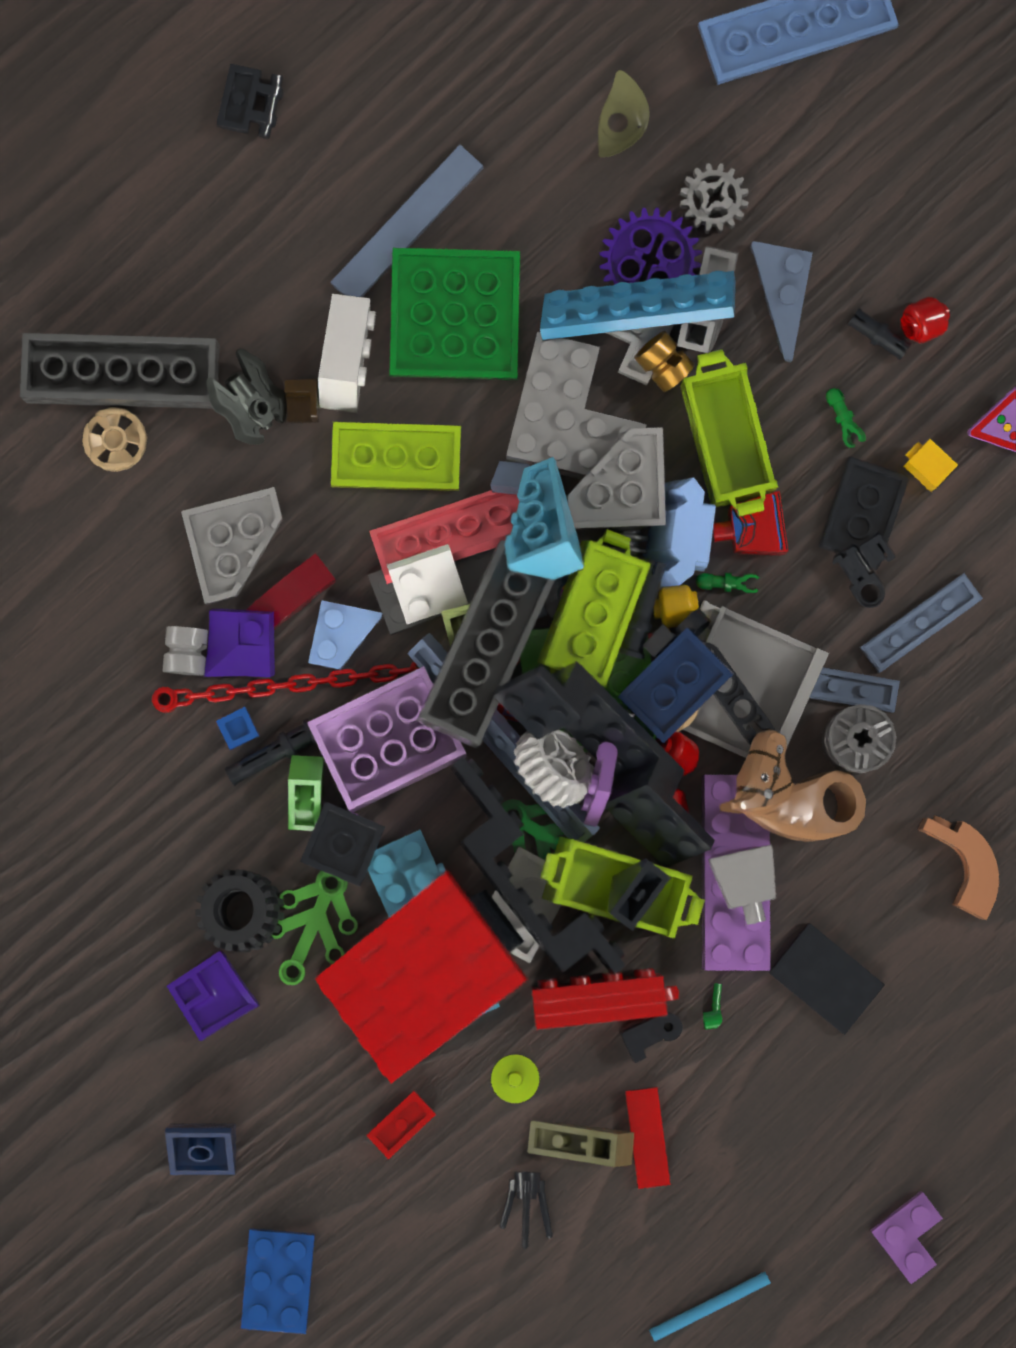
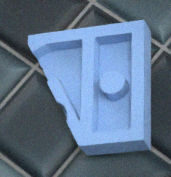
(339, 633)

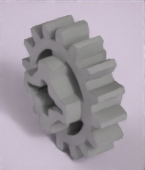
(705, 190)

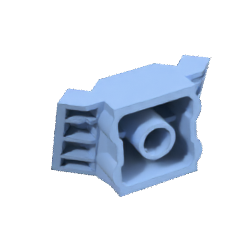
(687, 534)

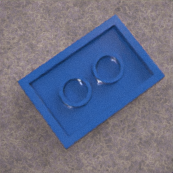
(277, 1281)

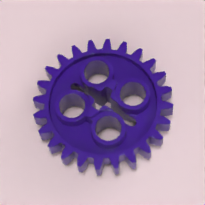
(624, 249)

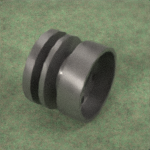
(842, 748)

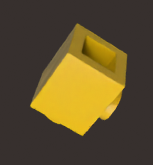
(929, 464)

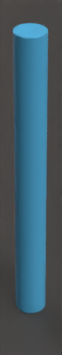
(710, 1306)

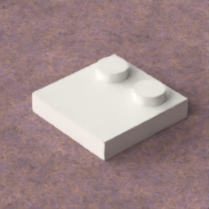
(427, 584)

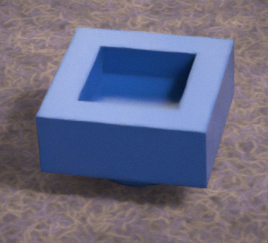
(237, 728)

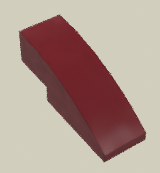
(295, 590)

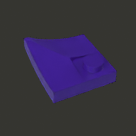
(240, 643)
(212, 995)

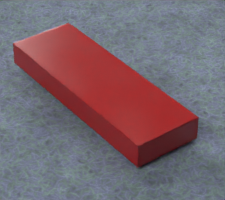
(649, 1140)

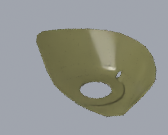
(628, 100)

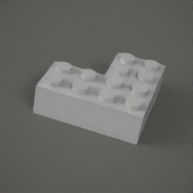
(553, 411)

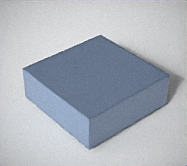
(508, 477)

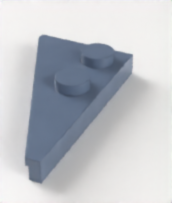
(784, 281)

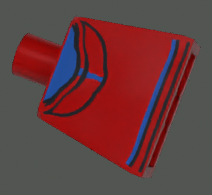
(757, 532)

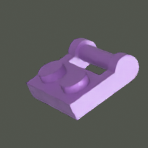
(600, 783)

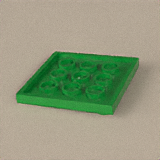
(454, 313)

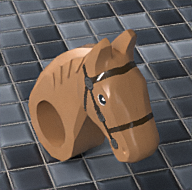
(790, 809)

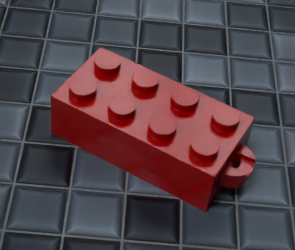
(601, 1000)

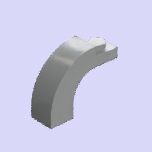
(703, 334)

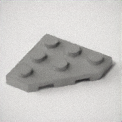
(624, 485)
(230, 540)

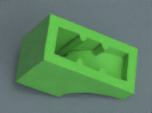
(305, 792)

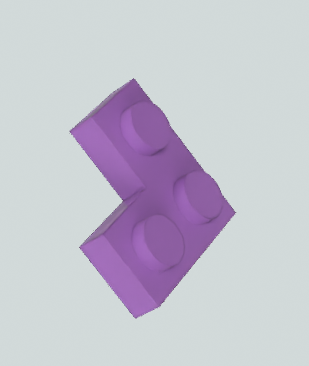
(900, 1232)

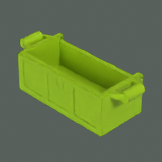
(728, 435)
(595, 608)
(582, 879)

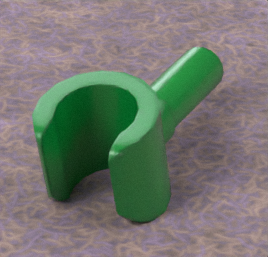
(713, 1018)

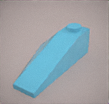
(543, 530)

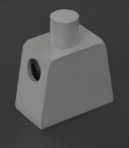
(746, 880)

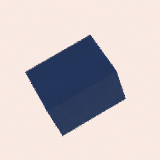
(201, 1148)

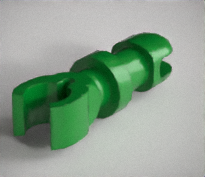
(844, 417)
(708, 581)

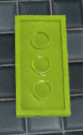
(395, 456)

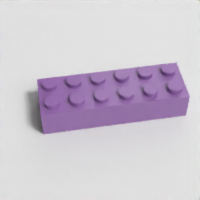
(725, 935)

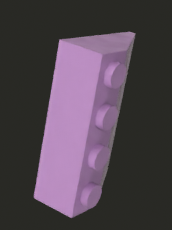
(379, 745)

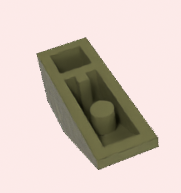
(581, 1143)

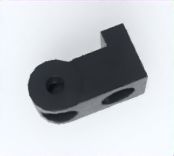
(649, 1033)

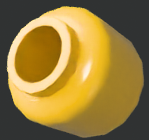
(675, 604)

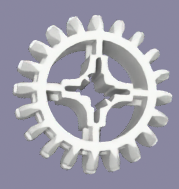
(554, 767)

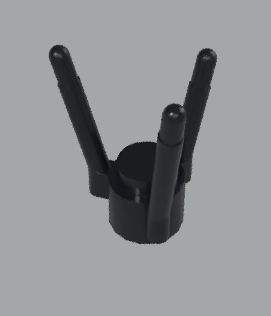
(526, 1186)

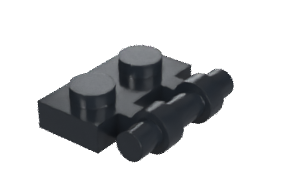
(240, 99)

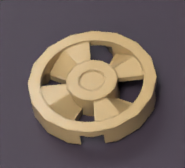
(114, 439)

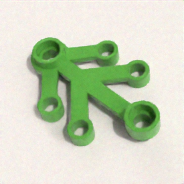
(315, 920)

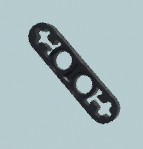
(739, 692)

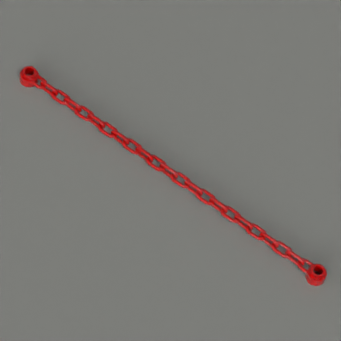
(249, 689)

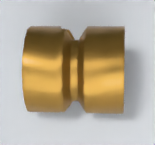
(664, 361)

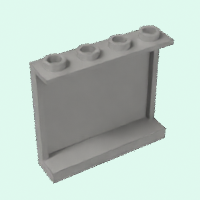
(772, 668)

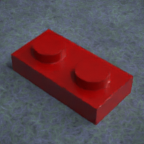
(401, 1124)

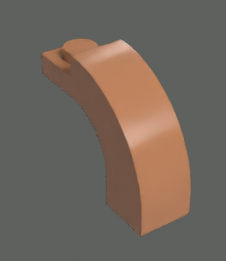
(978, 860)

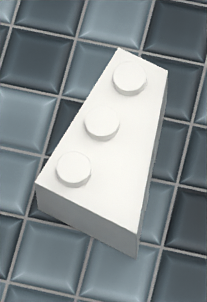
(344, 352)

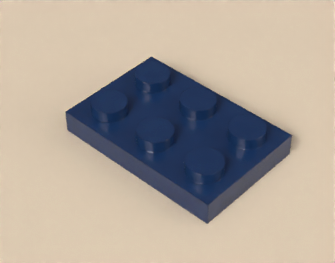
(675, 685)

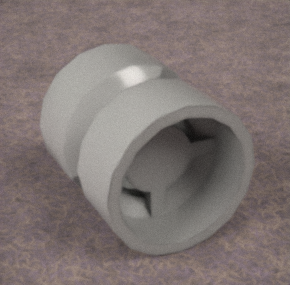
(185, 650)

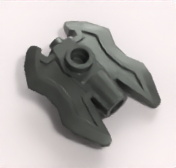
(251, 399)

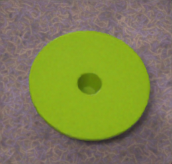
(515, 1078)

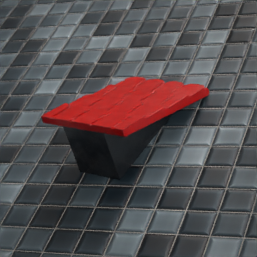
(424, 974)

